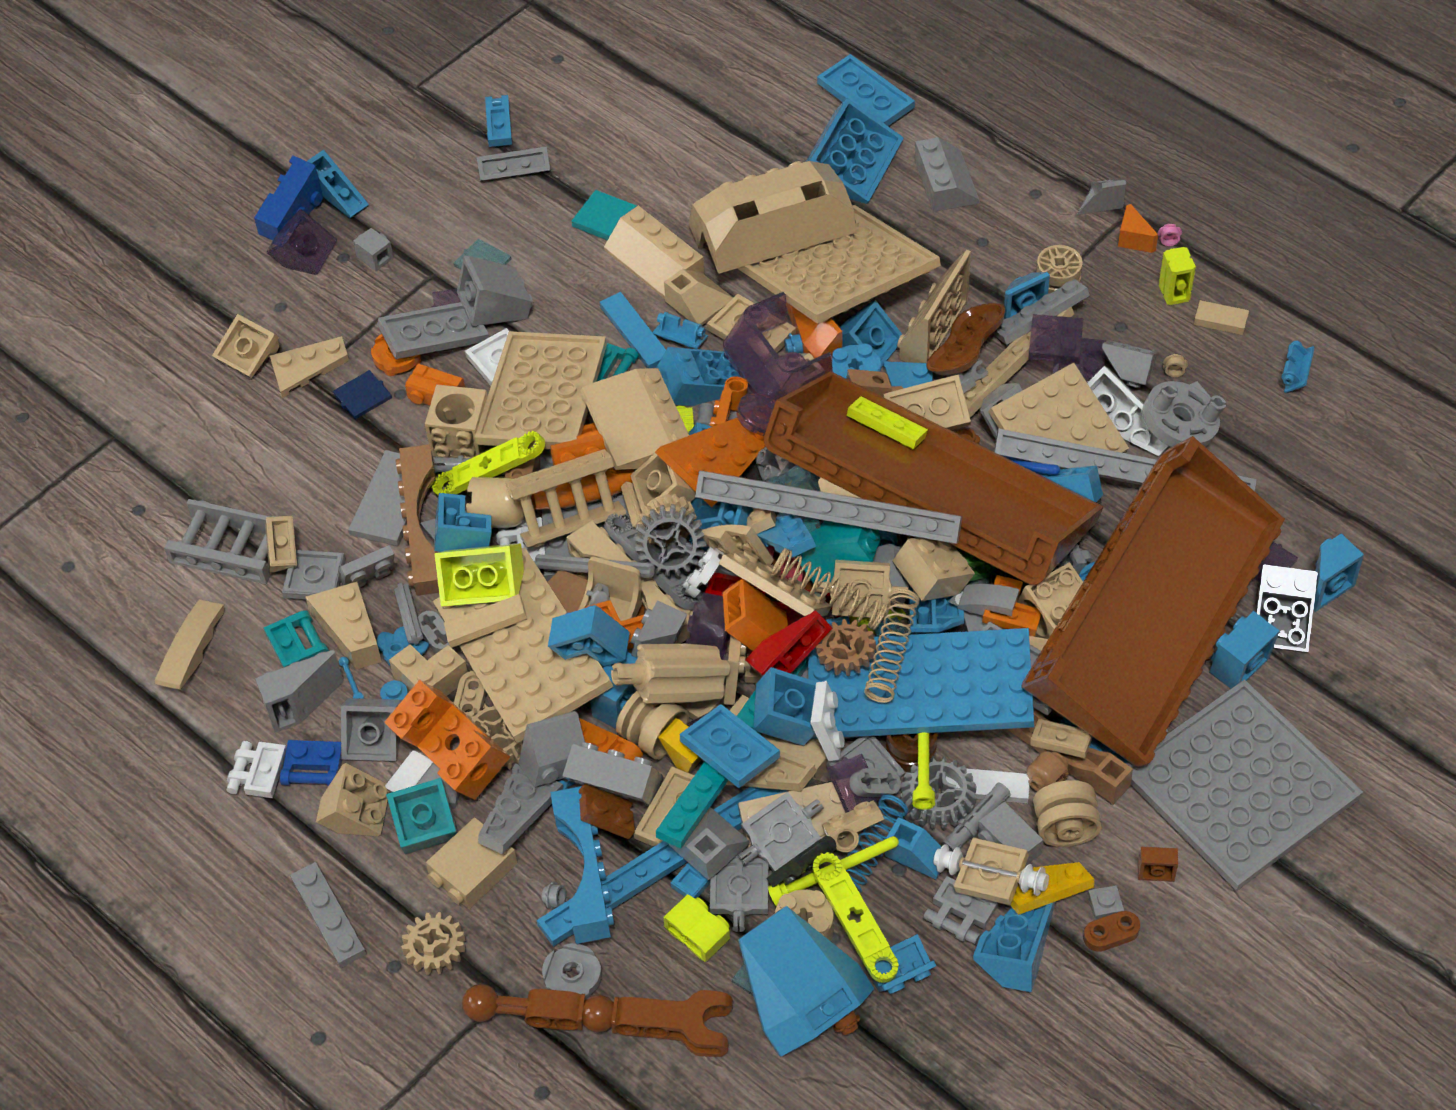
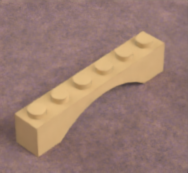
(595, 542)

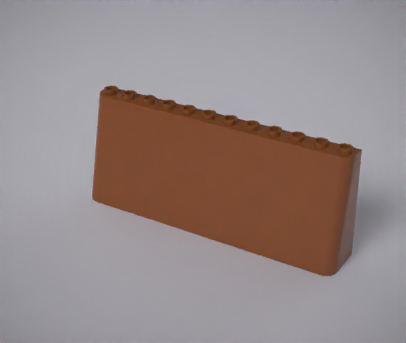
(1006, 509)
(1155, 602)

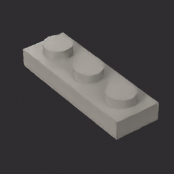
(513, 163)

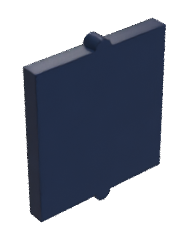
(362, 394)

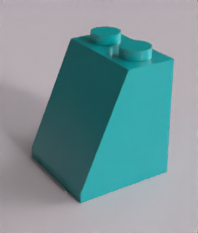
(839, 542)

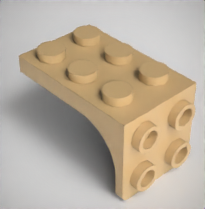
(622, 582)

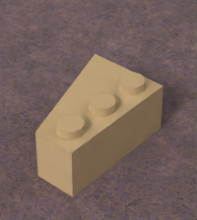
(346, 622)

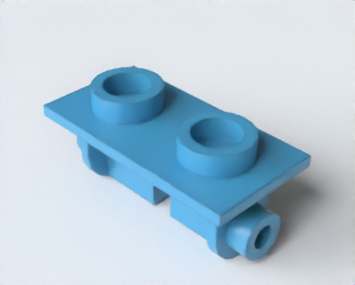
(689, 334)
(1297, 367)

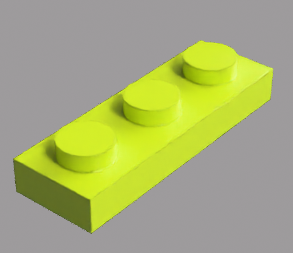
(887, 422)

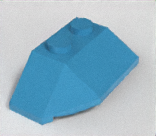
(934, 615)

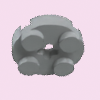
(563, 960)

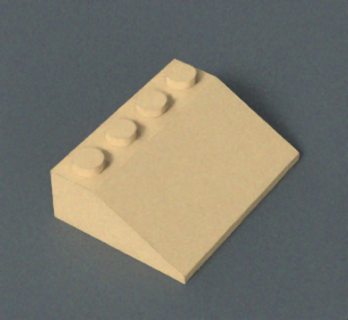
(937, 313)
(633, 415)

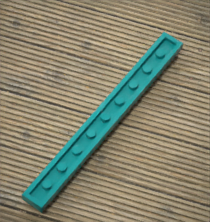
(703, 788)

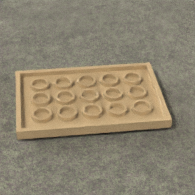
(540, 387)

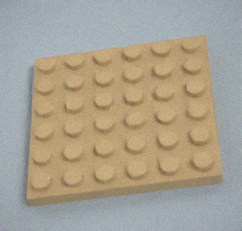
(844, 270)

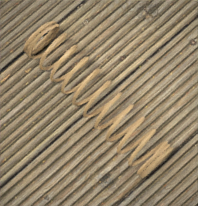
(876, 617)
(879, 685)

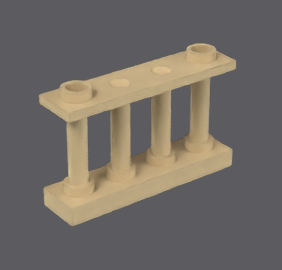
(547, 480)

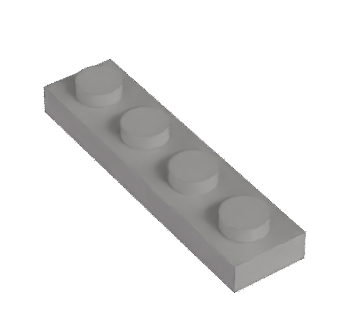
(1050, 304)
(328, 915)

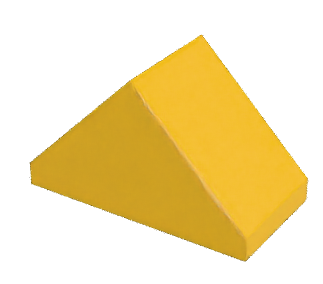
(679, 753)

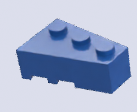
(296, 191)

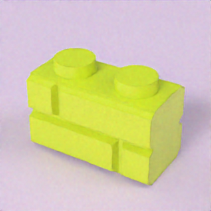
(1177, 275)

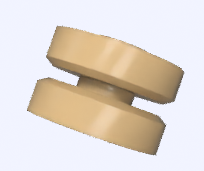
(1067, 813)

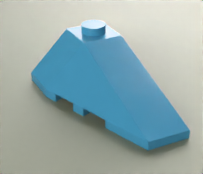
(1015, 947)

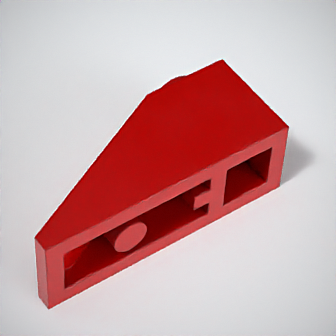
(790, 645)

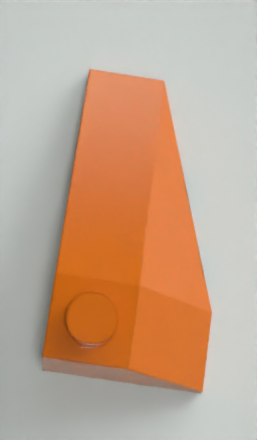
(815, 337)

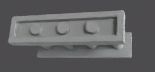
(220, 562)

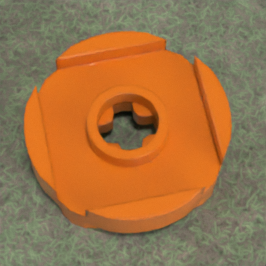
(386, 361)

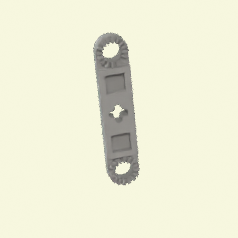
(672, 584)

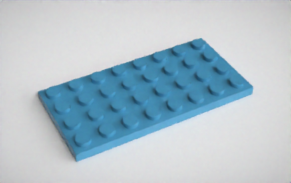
(943, 685)

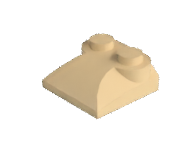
(246, 346)

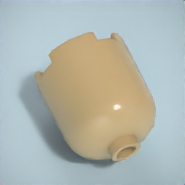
(493, 499)

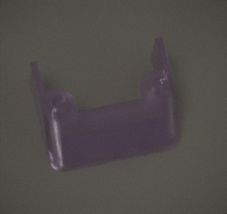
(759, 362)

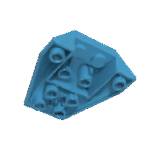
(799, 980)

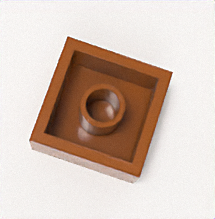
(1158, 864)

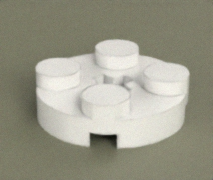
(707, 565)

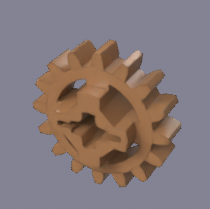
(846, 647)

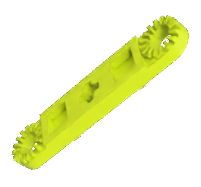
(502, 459)
(864, 935)

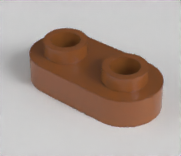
(1114, 932)

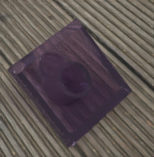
(302, 244)

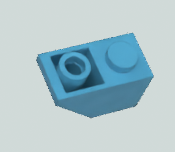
(915, 848)

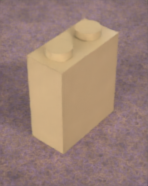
(468, 867)

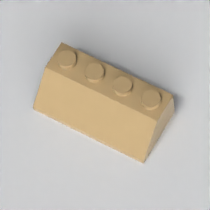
(651, 249)

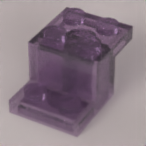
(1061, 341)

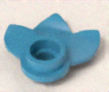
(394, 643)

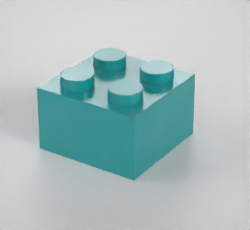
(422, 815)

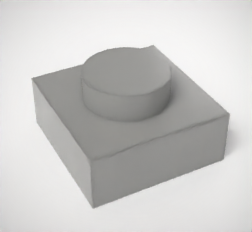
(1105, 901)

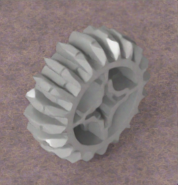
(661, 535)
(959, 799)

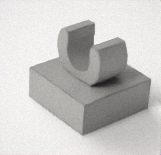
(1077, 558)

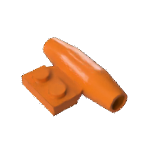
(574, 449)

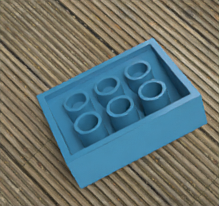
(856, 149)

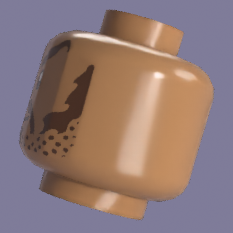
(1047, 769)

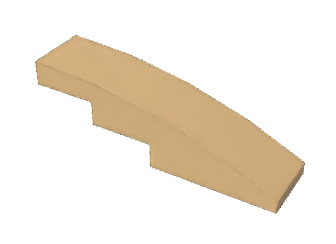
(188, 645)

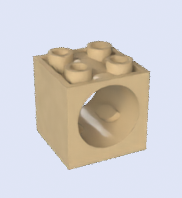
(454, 421)
(1052, 597)

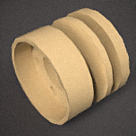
(646, 721)

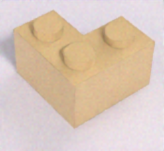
(439, 671)

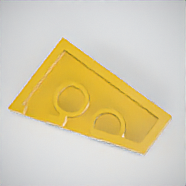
(1063, 882)

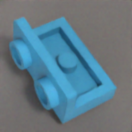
(912, 964)

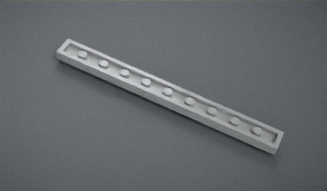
(1070, 455)
(829, 506)

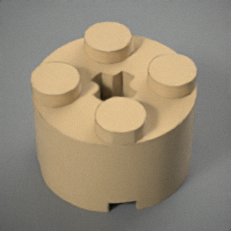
(811, 907)

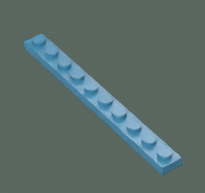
(643, 870)

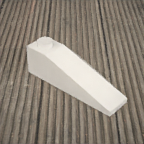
(1124, 411)

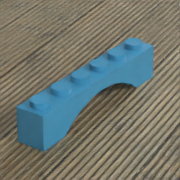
(587, 907)

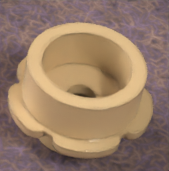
(1175, 365)

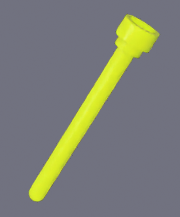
(923, 795)
(847, 862)

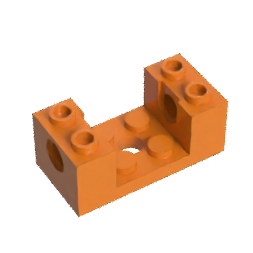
(431, 722)

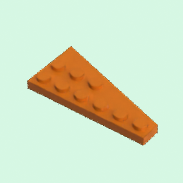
(719, 449)

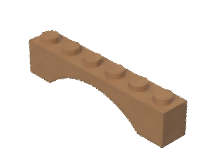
(418, 475)
(1099, 768)

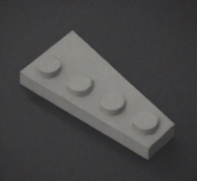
(515, 810)

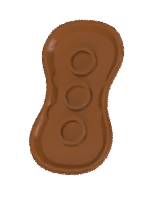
(966, 339)

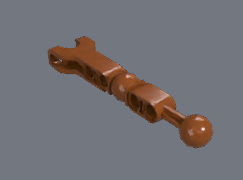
(625, 1015)

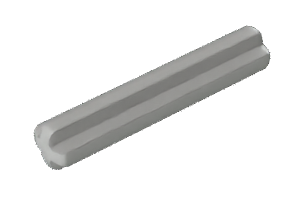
(408, 613)

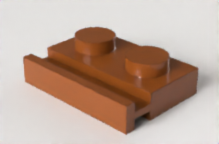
(606, 811)

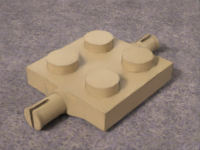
(869, 577)

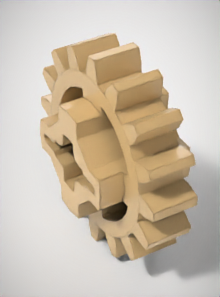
(433, 943)

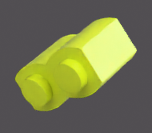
(697, 927)

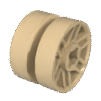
(1062, 265)

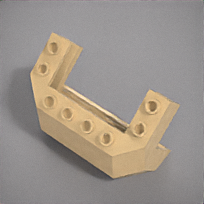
(772, 214)

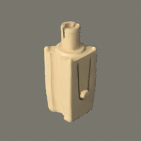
(674, 673)

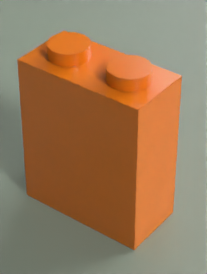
(751, 614)

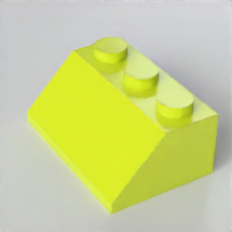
(479, 574)

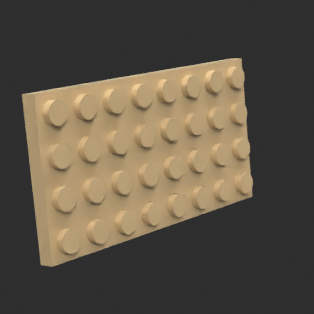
(519, 668)

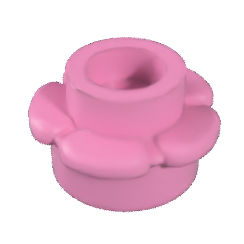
(1169, 234)

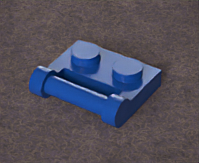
(311, 756)

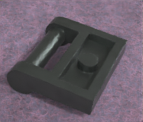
(802, 862)

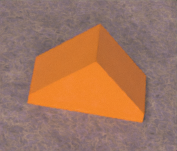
(1136, 232)

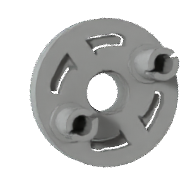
(1190, 403)

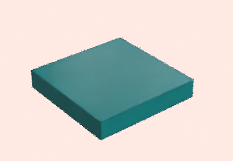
(601, 214)

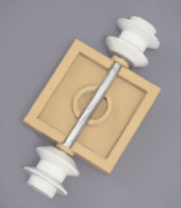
(991, 870)

